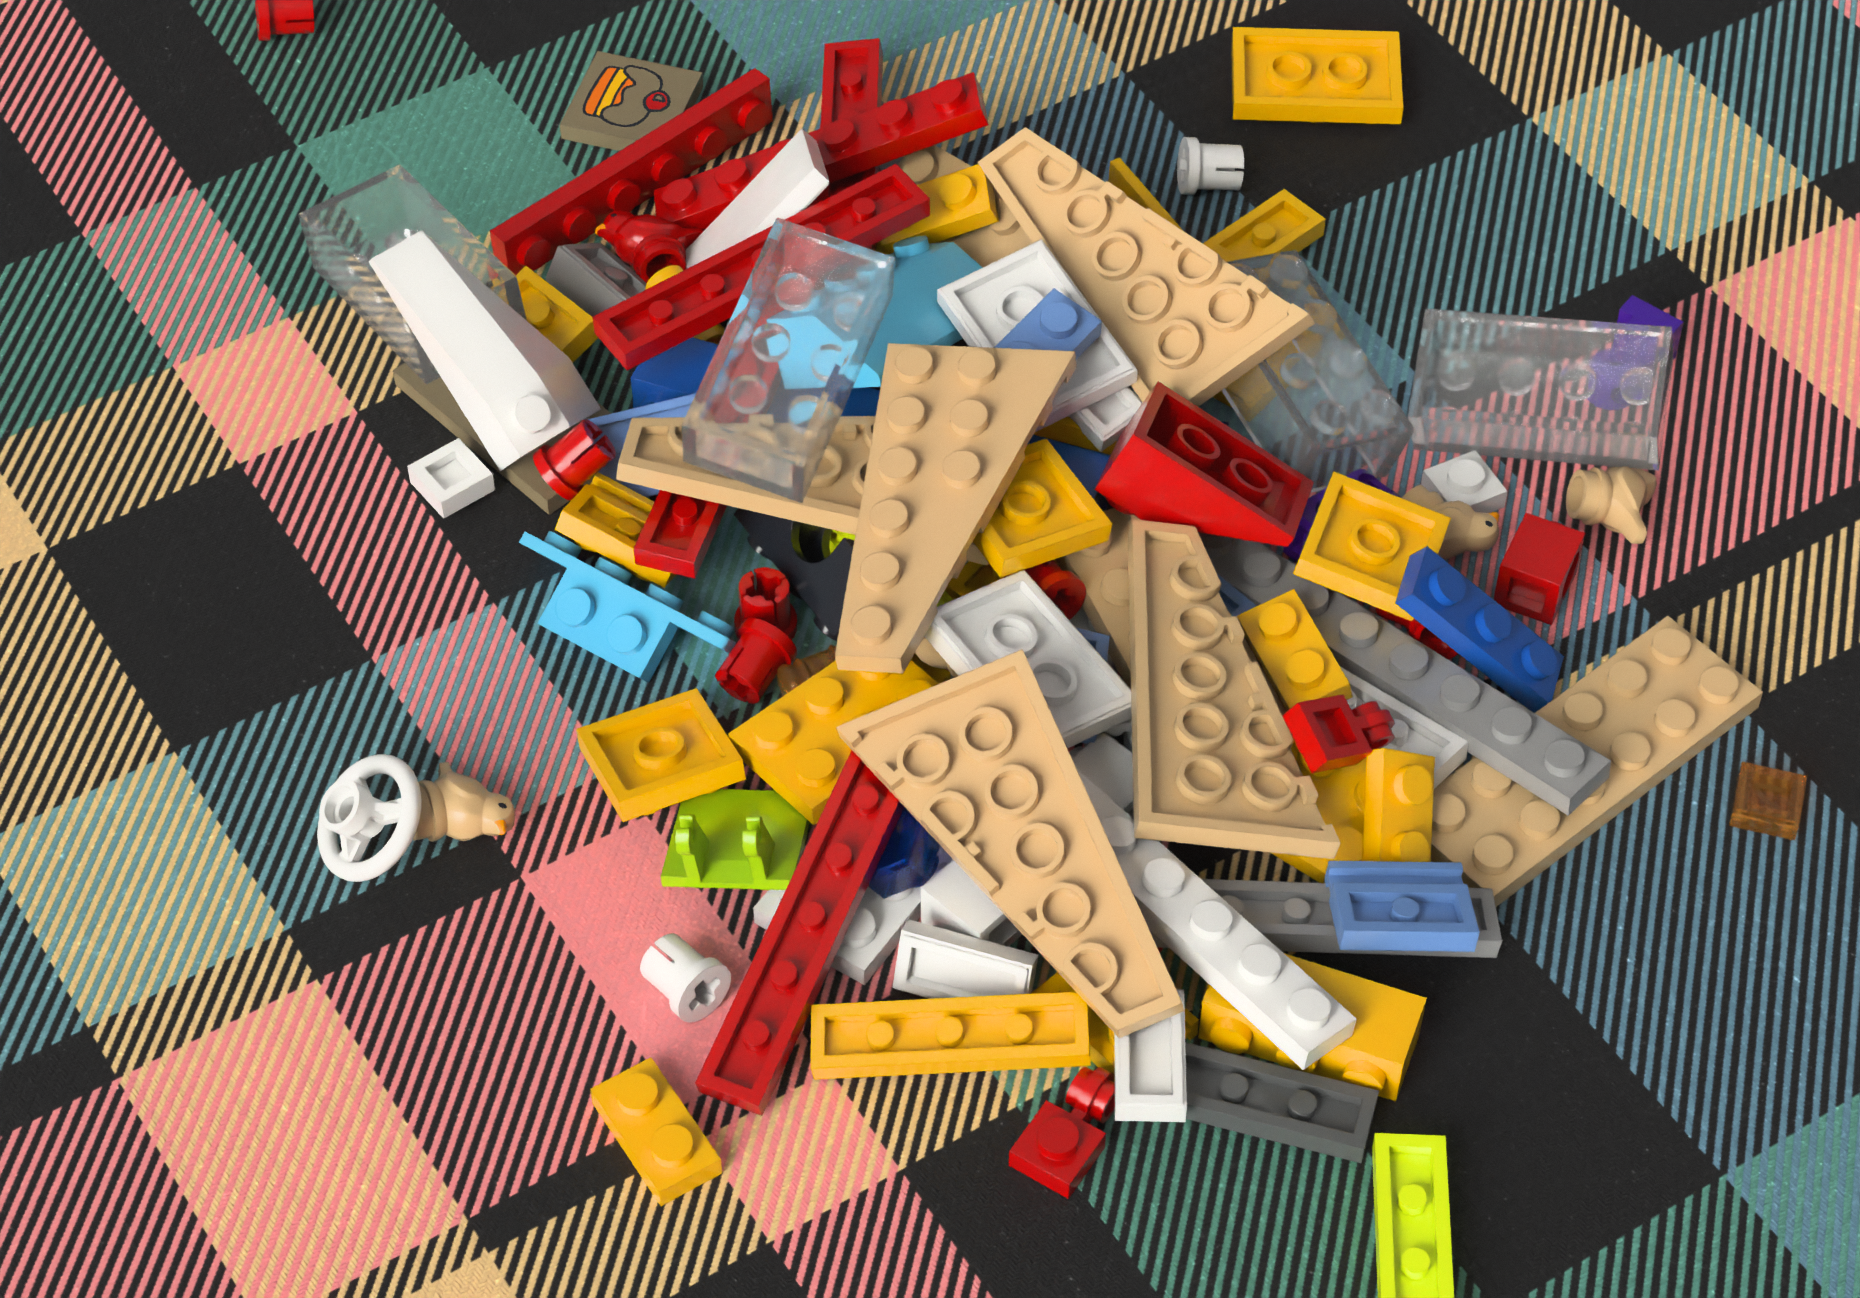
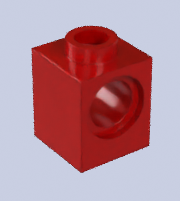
(1538, 568)

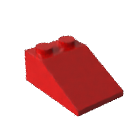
(1200, 473)

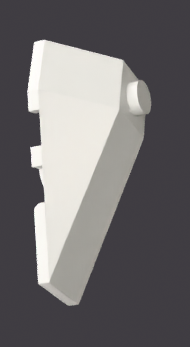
(493, 361)

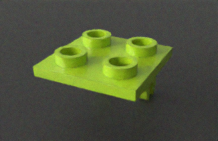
(735, 841)

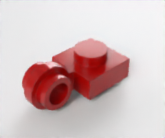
(1336, 736)
(1063, 1145)

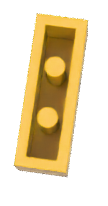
(1373, 1055)

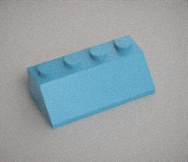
(914, 308)

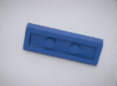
(1479, 629)

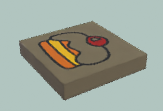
(627, 100)

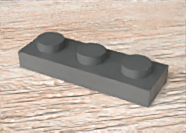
(1278, 1103)

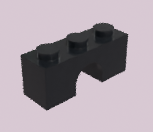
(805, 559)

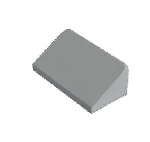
(592, 277)

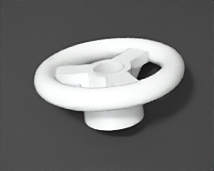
(358, 817)

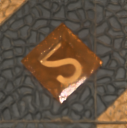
(1768, 800)

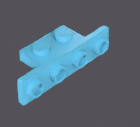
(613, 619)

